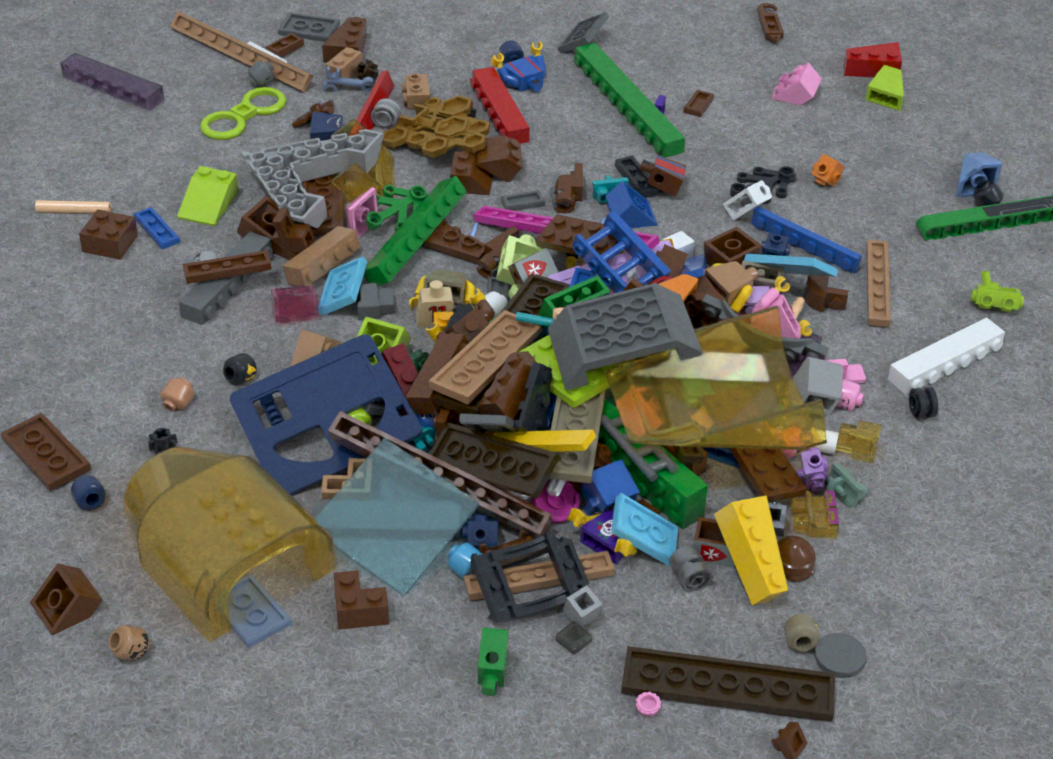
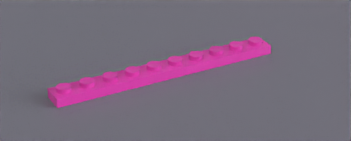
(532, 222)

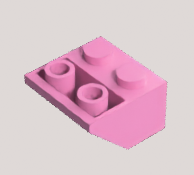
(798, 85)

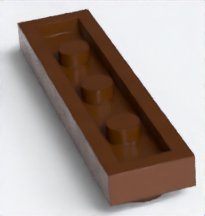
(226, 267)

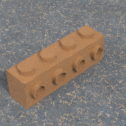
(321, 256)

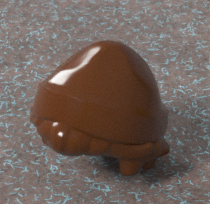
(797, 558)

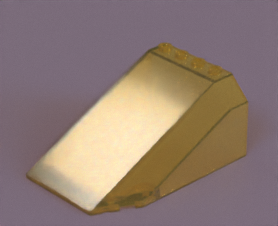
(726, 398)

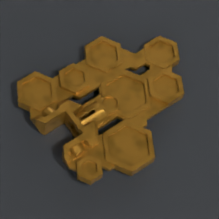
(446, 131)

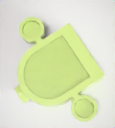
(513, 251)

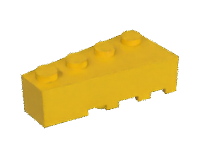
(753, 547)

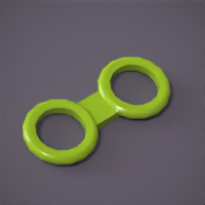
(242, 113)

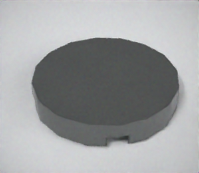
(840, 655)

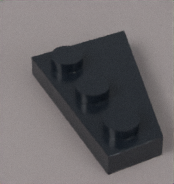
(537, 400)

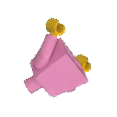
(789, 325)

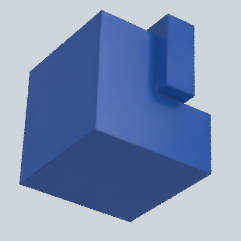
(606, 485)

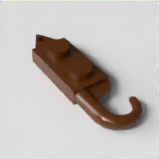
(770, 23)

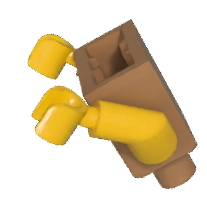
(732, 283)

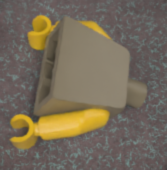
(455, 280)

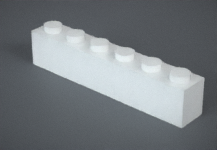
(946, 356)

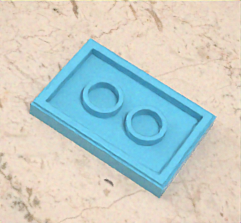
(342, 286)
(644, 529)

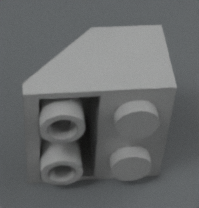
(820, 380)

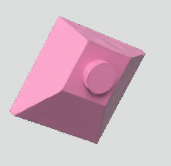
(358, 210)

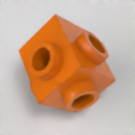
(827, 171)

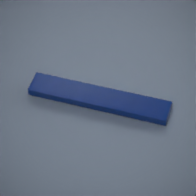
(695, 266)

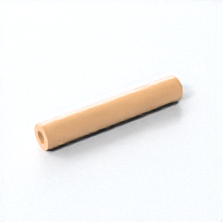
(71, 206)

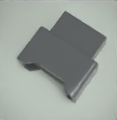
(374, 301)

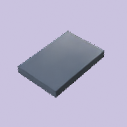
(254, 612)

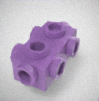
(813, 469)

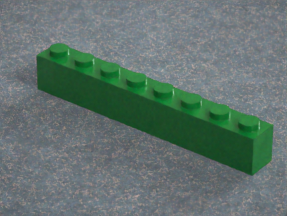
(414, 231)

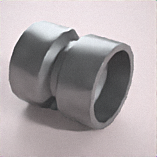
(690, 568)

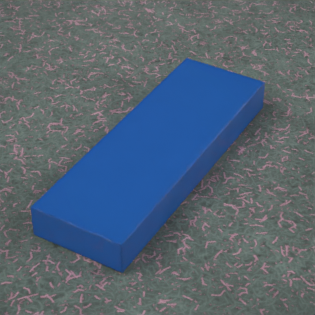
(156, 228)

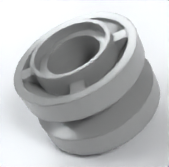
(385, 113)

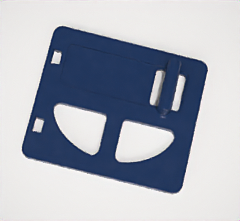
(314, 395)

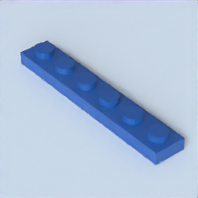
(807, 240)

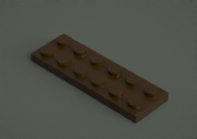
(496, 459)

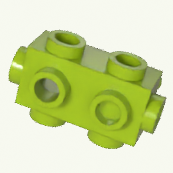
(993, 295)

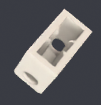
(754, 195)

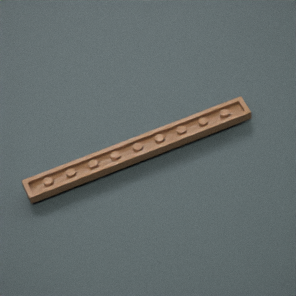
(240, 50)

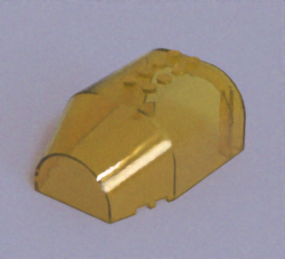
(210, 520)

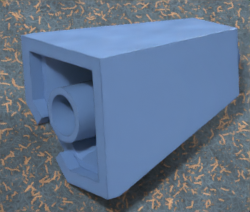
(974, 170)

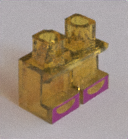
(819, 516)

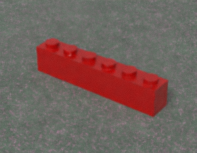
(499, 104)

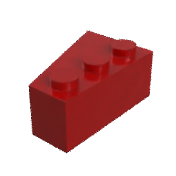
(869, 60)

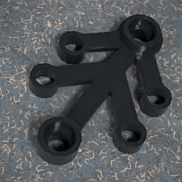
(784, 176)

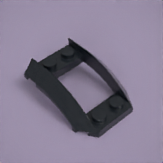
(496, 589)

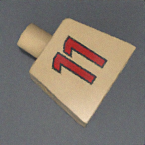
(433, 300)

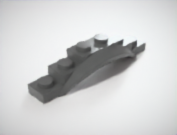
(792, 347)

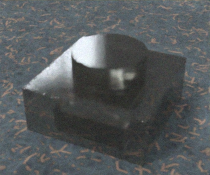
(573, 637)

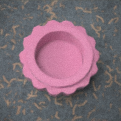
(648, 704)

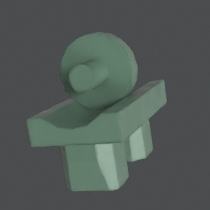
(844, 485)

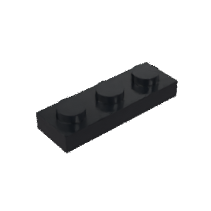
(637, 179)

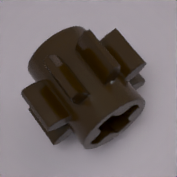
(367, 69)

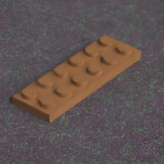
(483, 357)

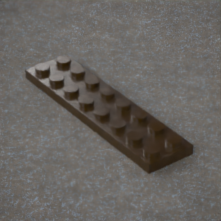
(729, 683)

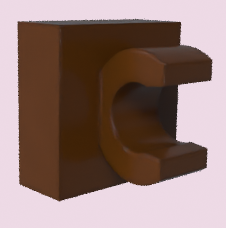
(790, 740)

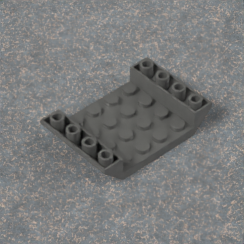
(619, 330)

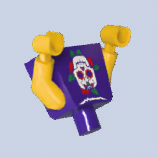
(598, 536)

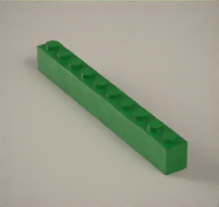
(630, 100)

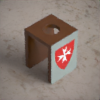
(537, 263)
(711, 543)

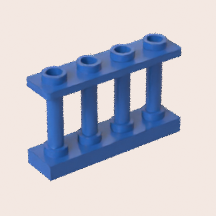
(628, 241)

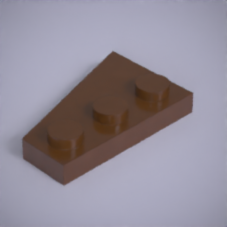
(453, 242)

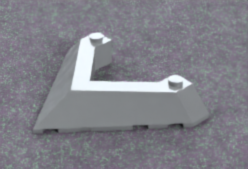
(286, 166)

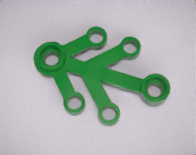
(414, 195)

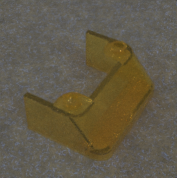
(354, 179)

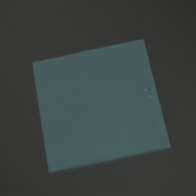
(395, 516)

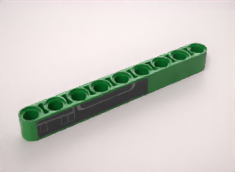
(986, 218)

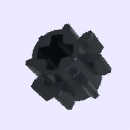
(161, 440)

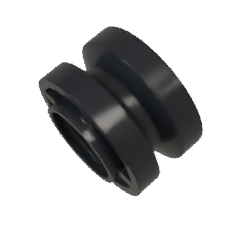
(923, 402)

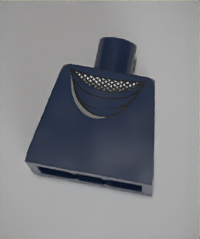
(324, 125)

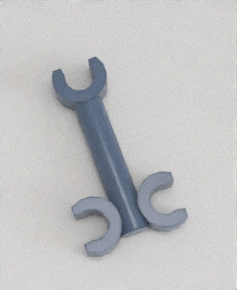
(334, 79)

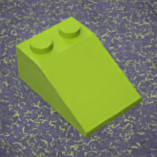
(208, 195)
(384, 335)

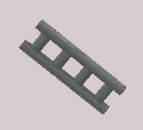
(637, 454)

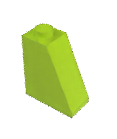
(886, 88)

